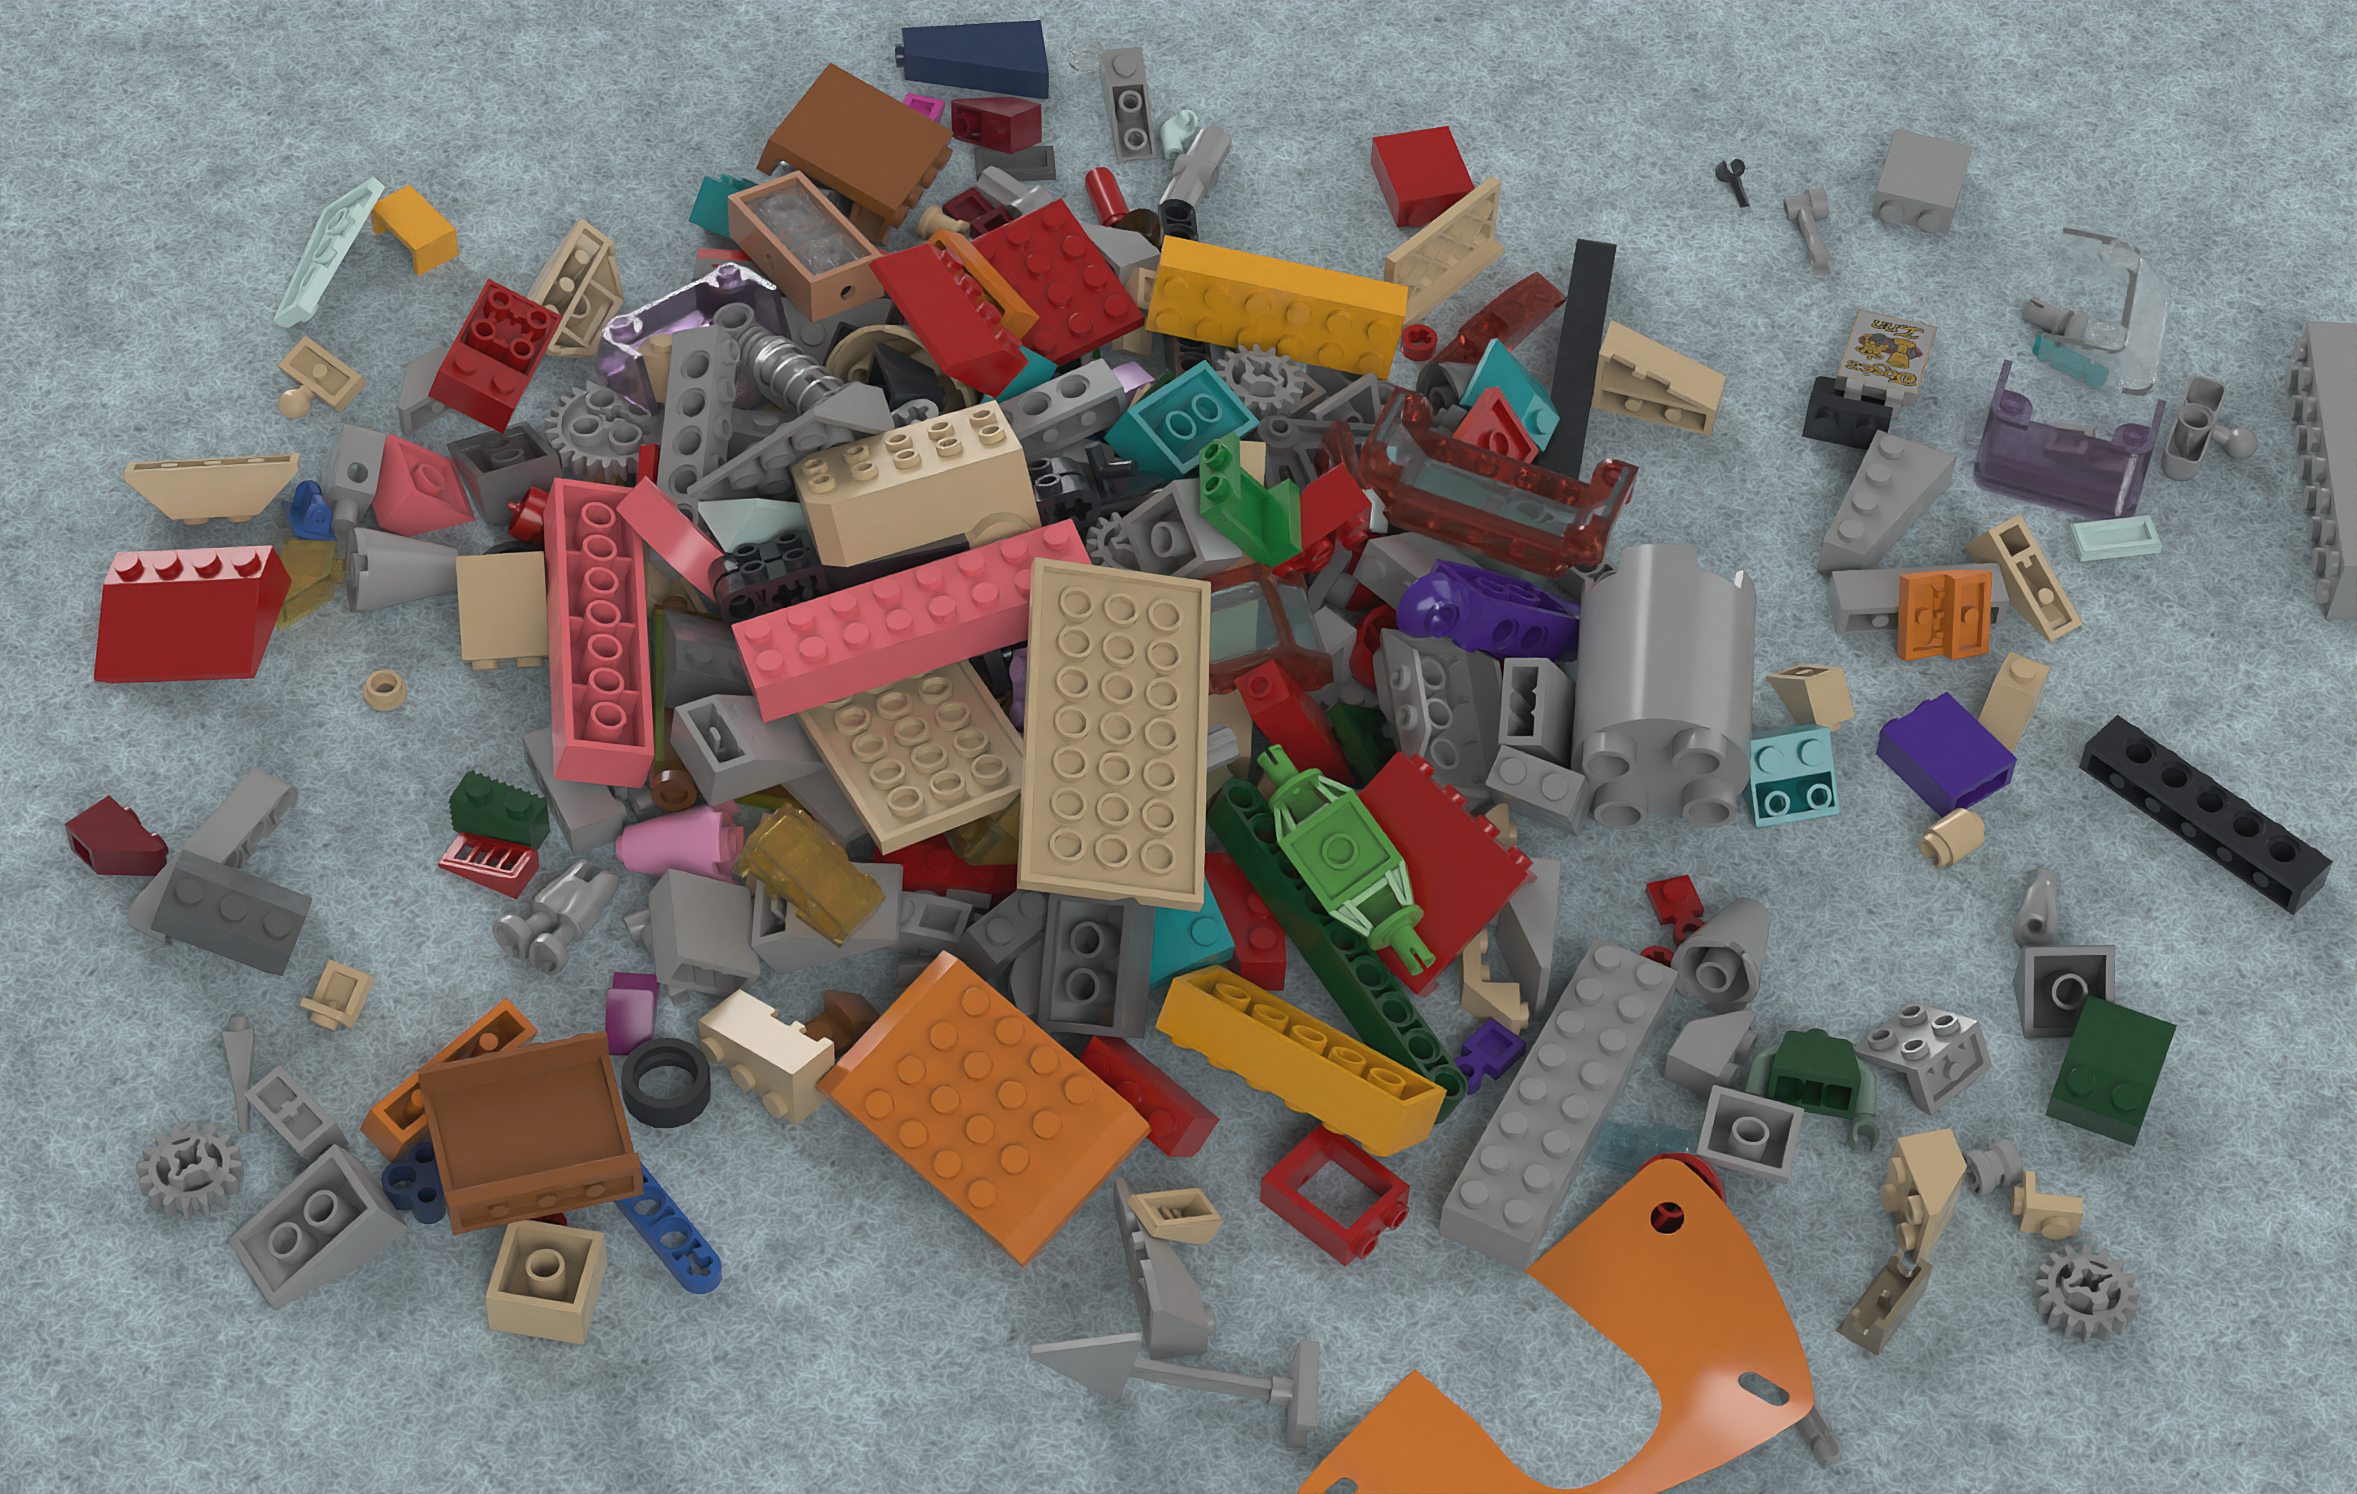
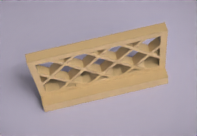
(1447, 252)

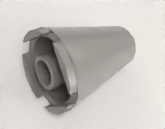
(395, 569)
(1725, 957)

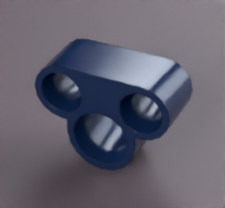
(425, 1188)

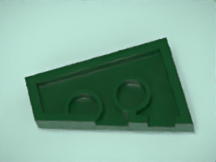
(1361, 735)

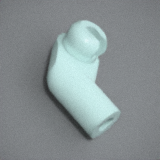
(1177, 131)

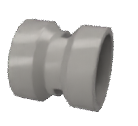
(1993, 1167)

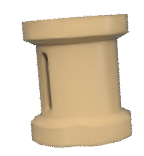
(934, 218)

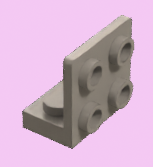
(1933, 1048)

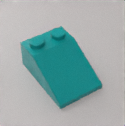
(1178, 422)
(1188, 941)

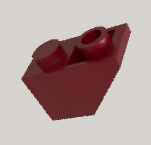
(997, 122)
(115, 841)

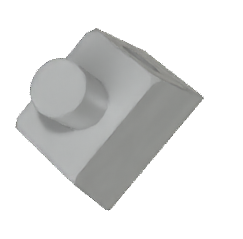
(348, 489)

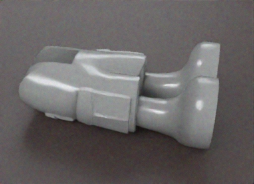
(566, 903)

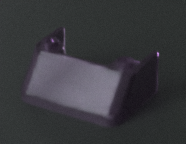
(687, 308)
(2059, 465)

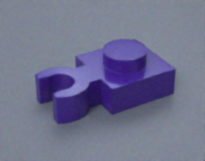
(1489, 1051)

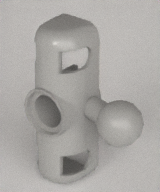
(2197, 425)

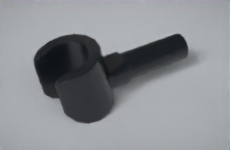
(1724, 175)

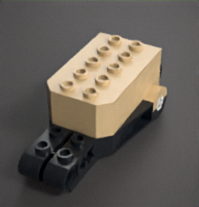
(901, 505)

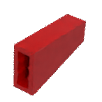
(1294, 721)

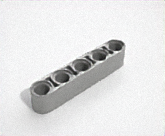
(225, 837)

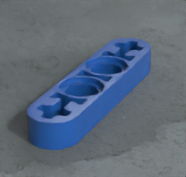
(671, 1219)

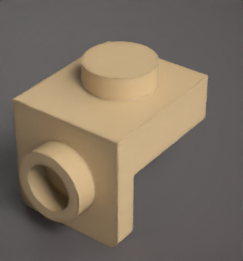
(338, 996)
(2045, 1213)

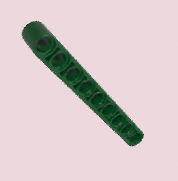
(1333, 951)

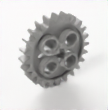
(601, 432)

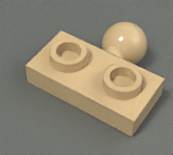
(318, 376)

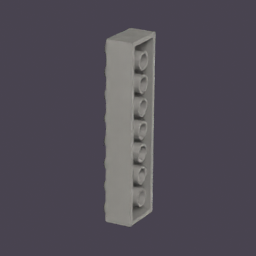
(2326, 434)
(1558, 1104)

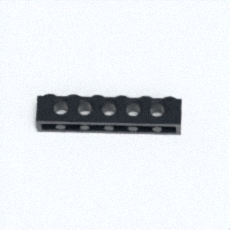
(2205, 814)

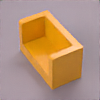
(417, 227)

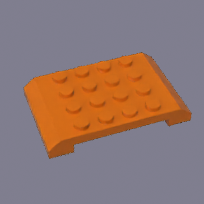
(985, 1107)

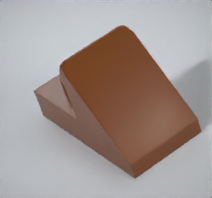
(843, 1021)

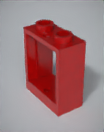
(1305, 1160)

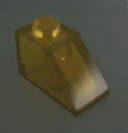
(314, 577)

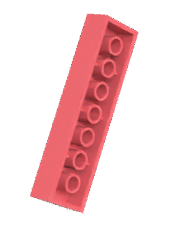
(897, 623)
(597, 637)

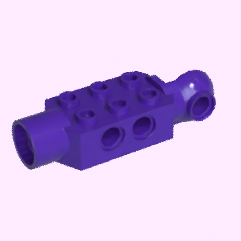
(1490, 613)

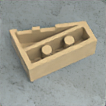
(1655, 383)
(767, 1055)

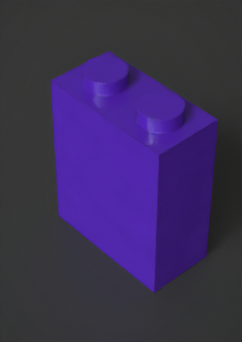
(1945, 755)

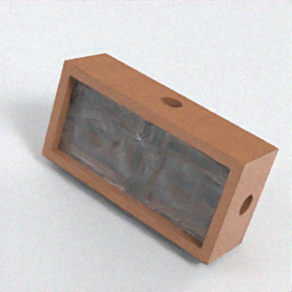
(804, 245)

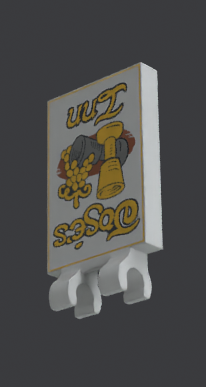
(1885, 359)

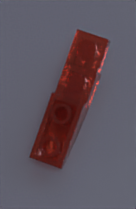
(1507, 318)

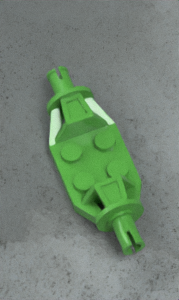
(1345, 858)

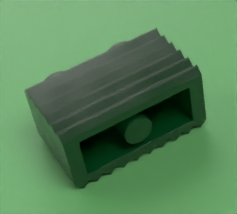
(499, 811)

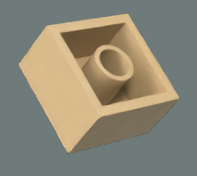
(546, 1281)

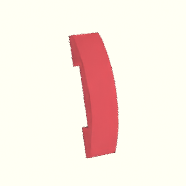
(670, 533)

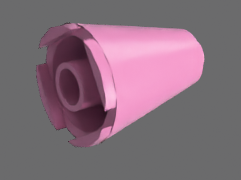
(690, 840)

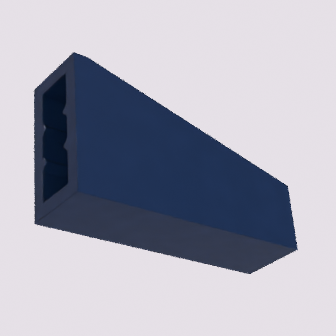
(978, 57)

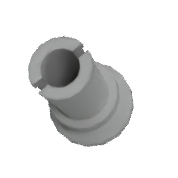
(2055, 320)

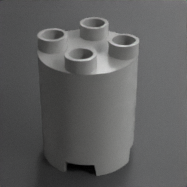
(1664, 689)

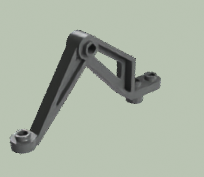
(1292, 447)

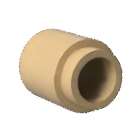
(1952, 837)

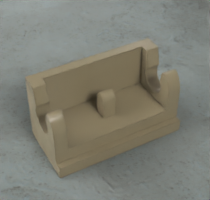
(1886, 1303)

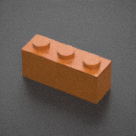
(1015, 311)

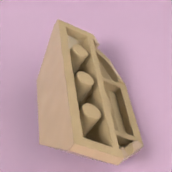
(582, 287)
(212, 486)

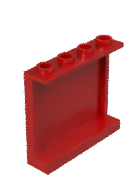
(1452, 861)

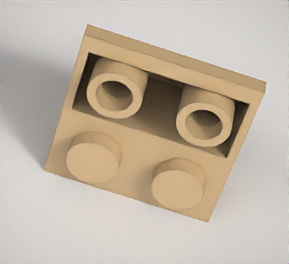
(1923, 1188)

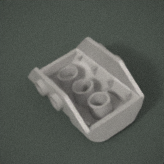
(1442, 707)

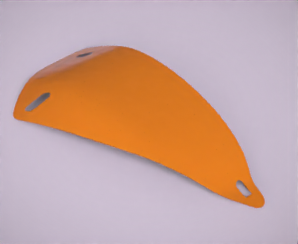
(1680, 1303)

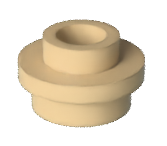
(381, 681)

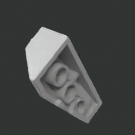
(1163, 1288)

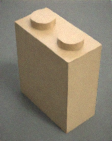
(503, 610)

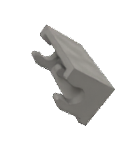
(294, 1114)

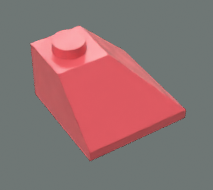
(418, 490)

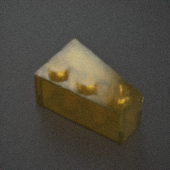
(810, 874)

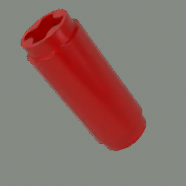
(1105, 196)

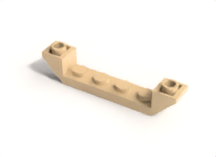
(1477, 993)

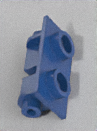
(309, 514)

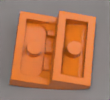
(1944, 614)

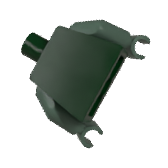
(1819, 1077)

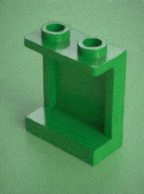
(1253, 518)

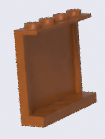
(861, 145)
(529, 1132)

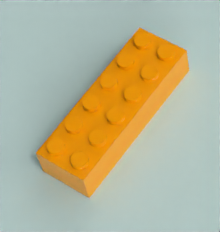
(1276, 303)
(1300, 1060)

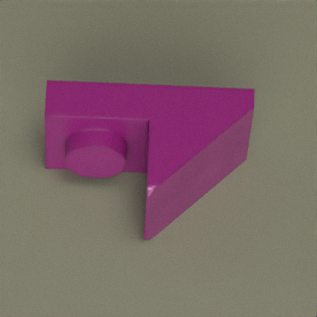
(631, 1011)

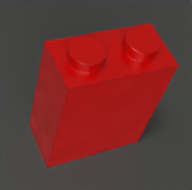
(1420, 174)

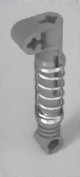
(778, 365)

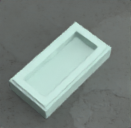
(2115, 538)

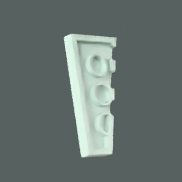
(325, 251)

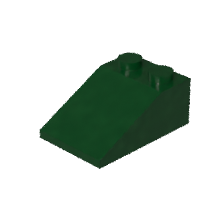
(2111, 1070)

